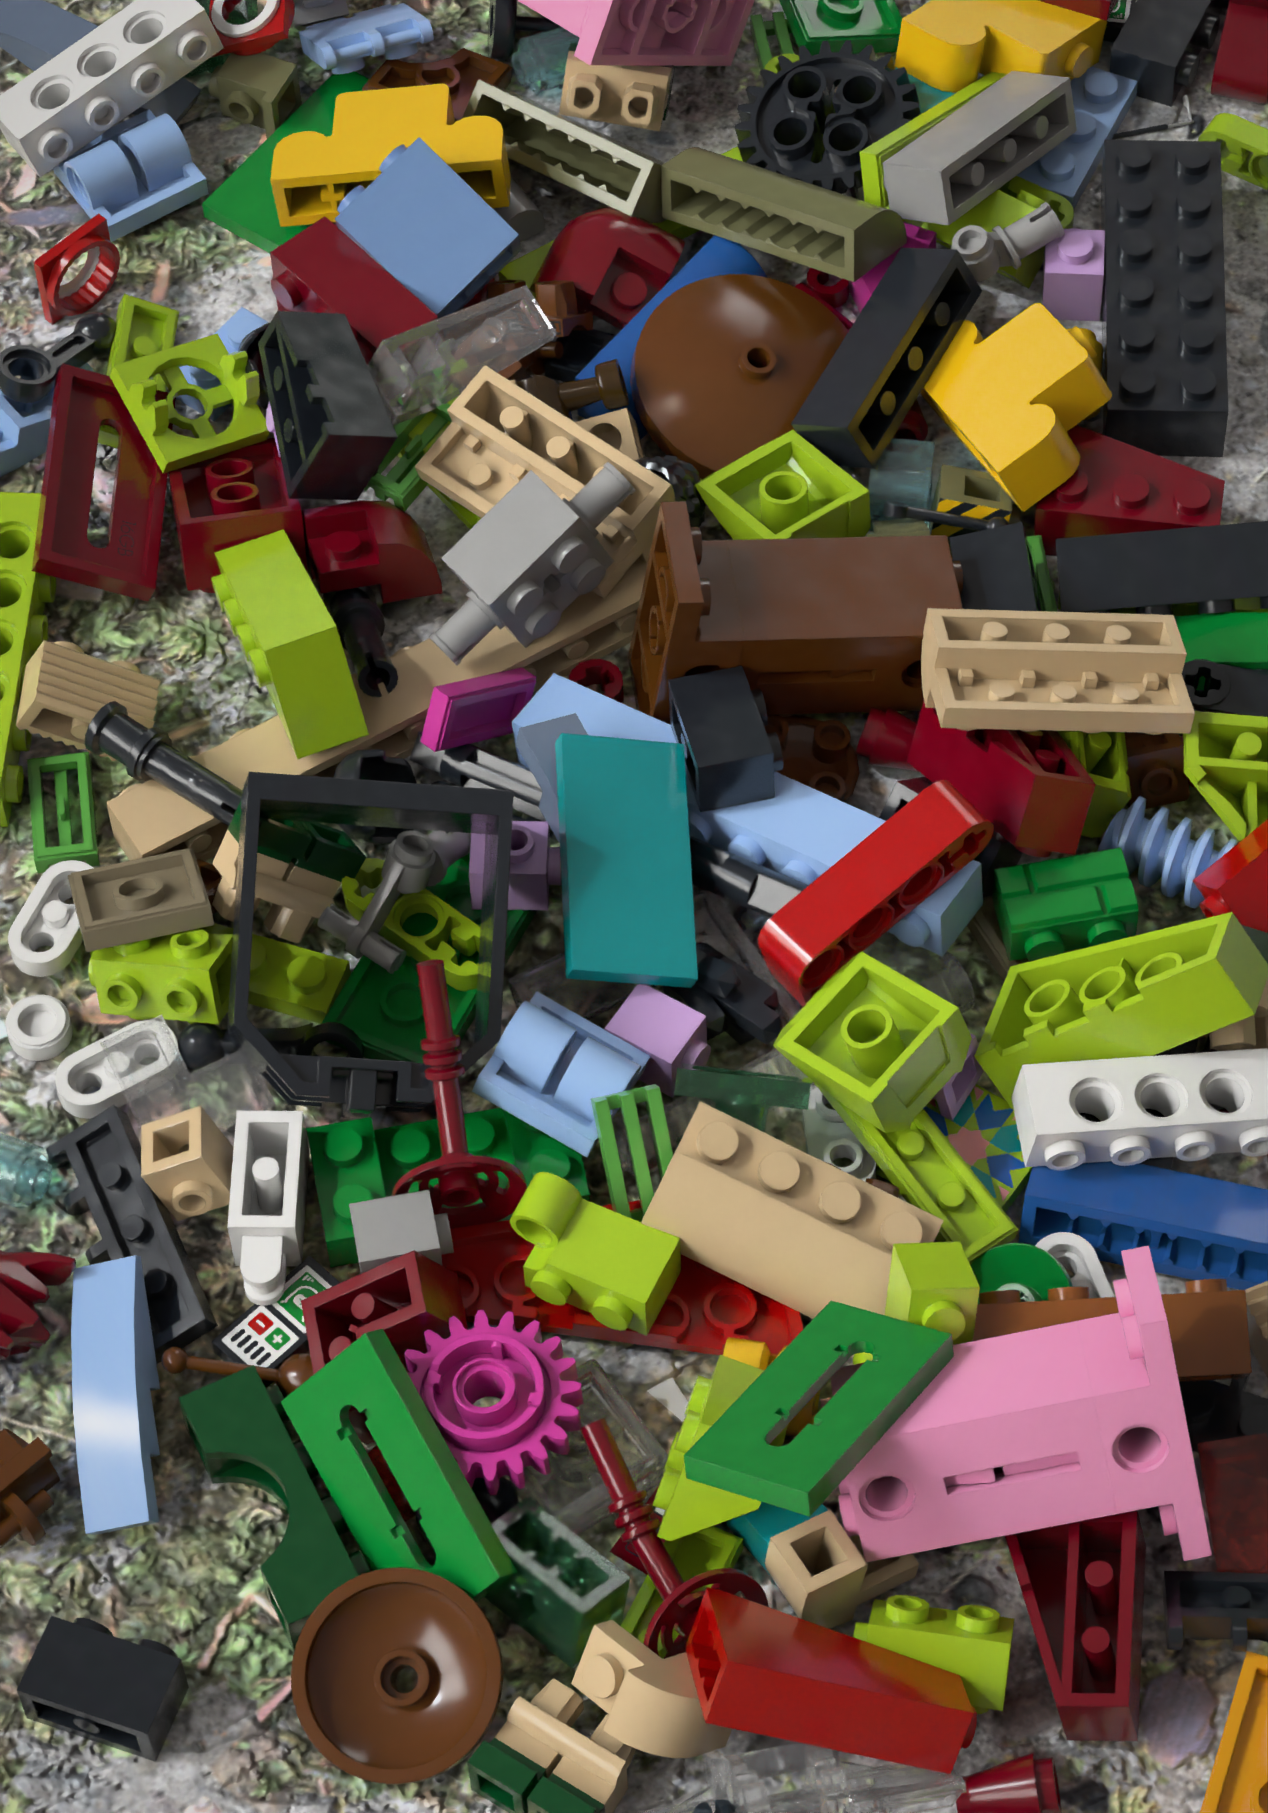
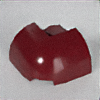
(613, 262)
(368, 546)

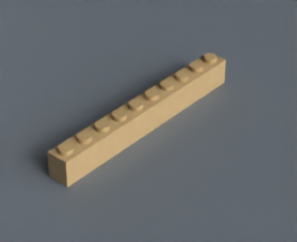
(157, 821)

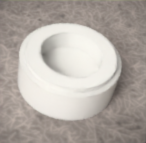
(39, 1027)

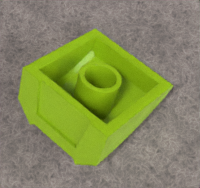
(787, 494)
(877, 1042)

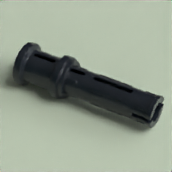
(361, 633)
(150, 756)

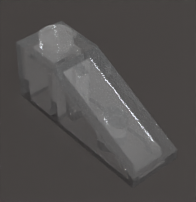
(440, 358)

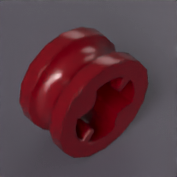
(600, 672)

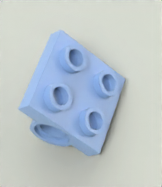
(133, 173)
(553, 1067)

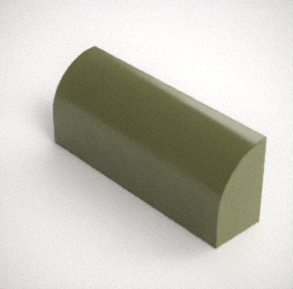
(573, 152)
(778, 214)

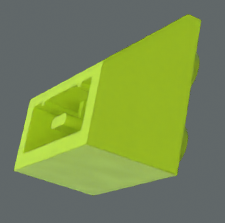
(692, 1504)

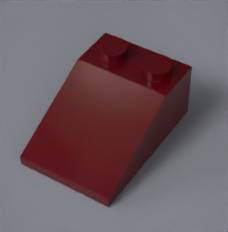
(231, 503)

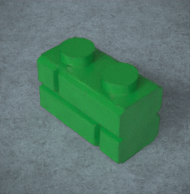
(1064, 904)

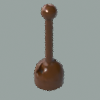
(288, 1377)

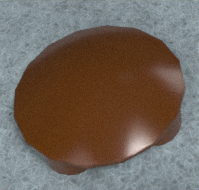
(817, 754)

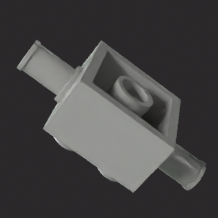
(529, 560)

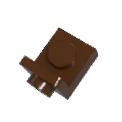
(1156, 768)

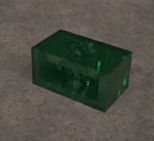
(558, 1583)

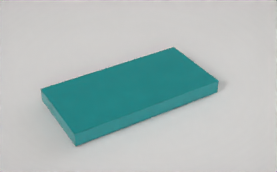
(625, 861)

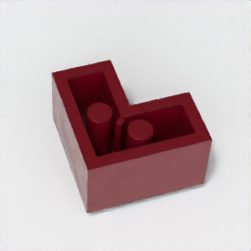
(399, 1296)

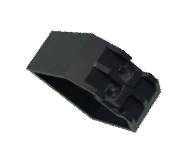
(361, 1082)

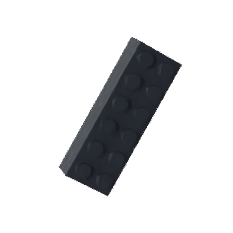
(1164, 297)

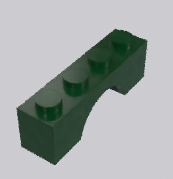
(244, 1441)

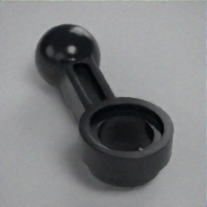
(38, 368)
(206, 1043)

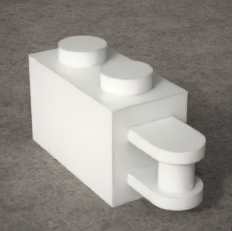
(268, 1199)

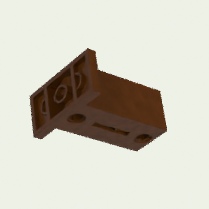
(805, 617)

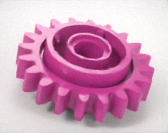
(498, 1362)

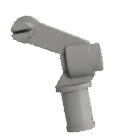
(990, 250)
(409, 867)

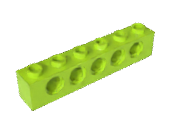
(21, 631)

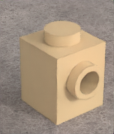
(187, 1162)

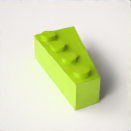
(289, 642)
(1123, 998)

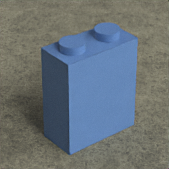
(428, 228)

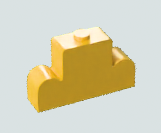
(958, 39)
(318, 171)
(1018, 398)

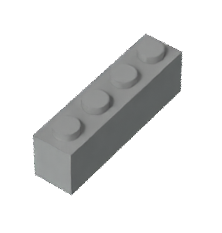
(980, 147)

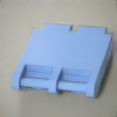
(374, 32)

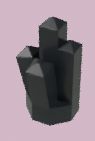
(730, 998)

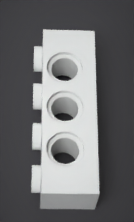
(104, 78)
(1120, 1089)

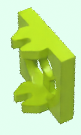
(173, 451)

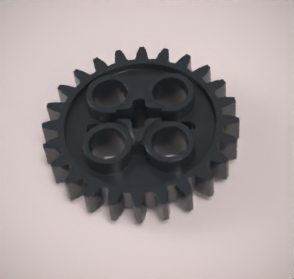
(796, 106)

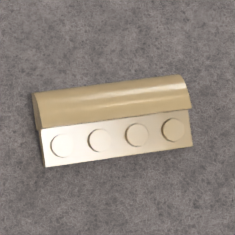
(507, 432)
(1055, 671)
(781, 1217)

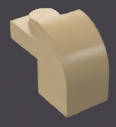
(827, 1573)
(647, 1697)

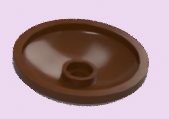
(350, 1666)

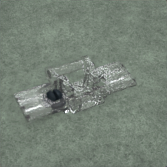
(827, 1787)

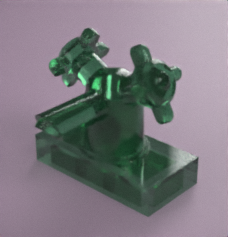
(742, 1092)

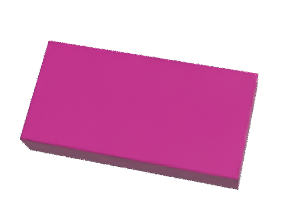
(476, 708)

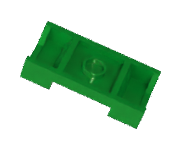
(365, 1164)

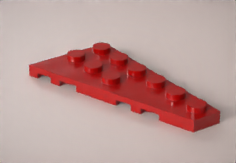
(695, 1317)

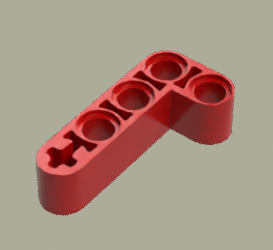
(872, 888)

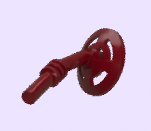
(457, 1168)
(678, 1604)

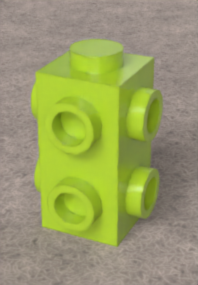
(168, 975)
(964, 1642)

